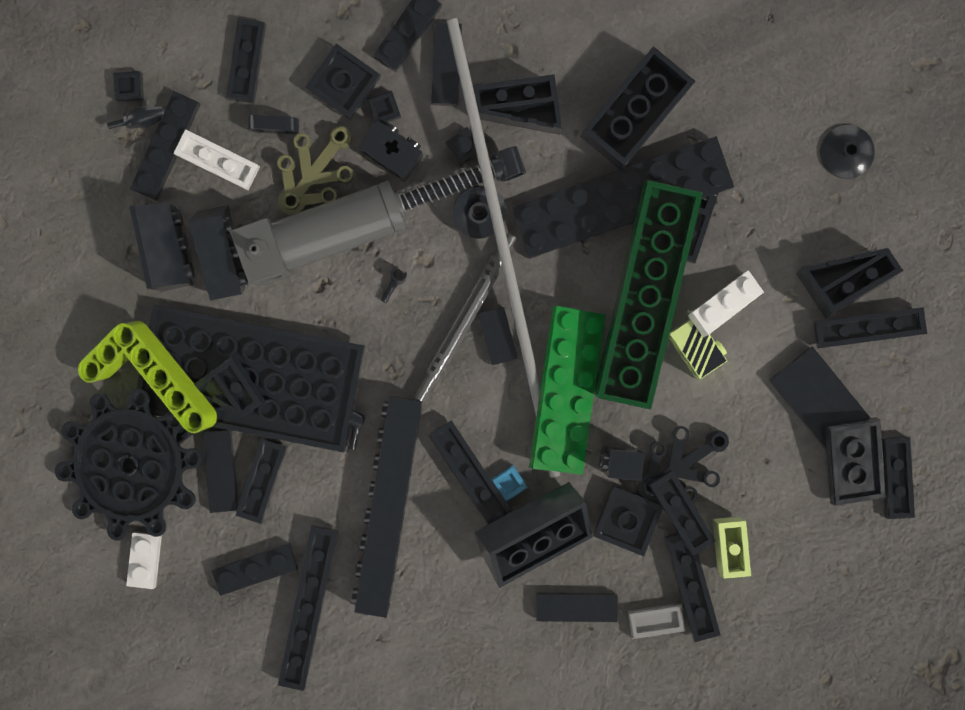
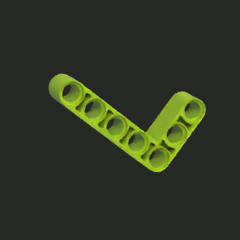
(152, 371)

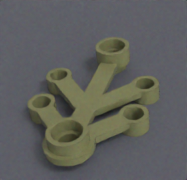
(312, 173)

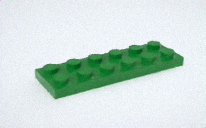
(567, 390)

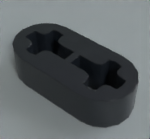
(273, 124)

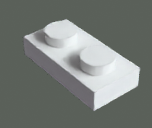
(143, 560)

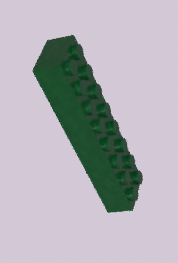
(647, 294)

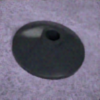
(835, 156)
(470, 223)

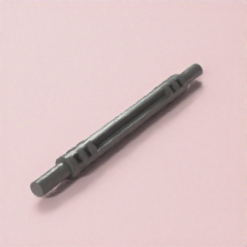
(462, 322)

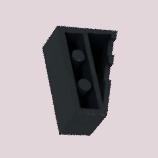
(521, 103)
(846, 280)

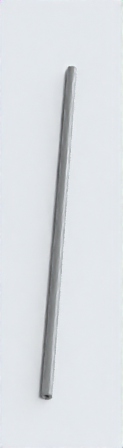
(495, 212)

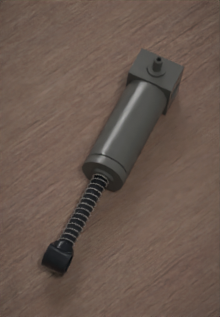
(277, 248)

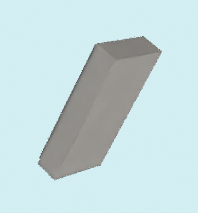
(656, 620)

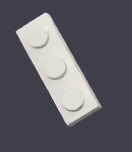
(216, 160)
(725, 303)

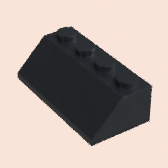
(534, 534)

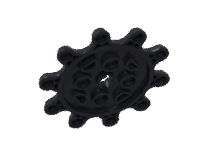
(101, 471)

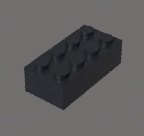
(637, 108)

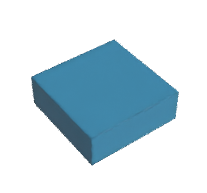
(509, 483)

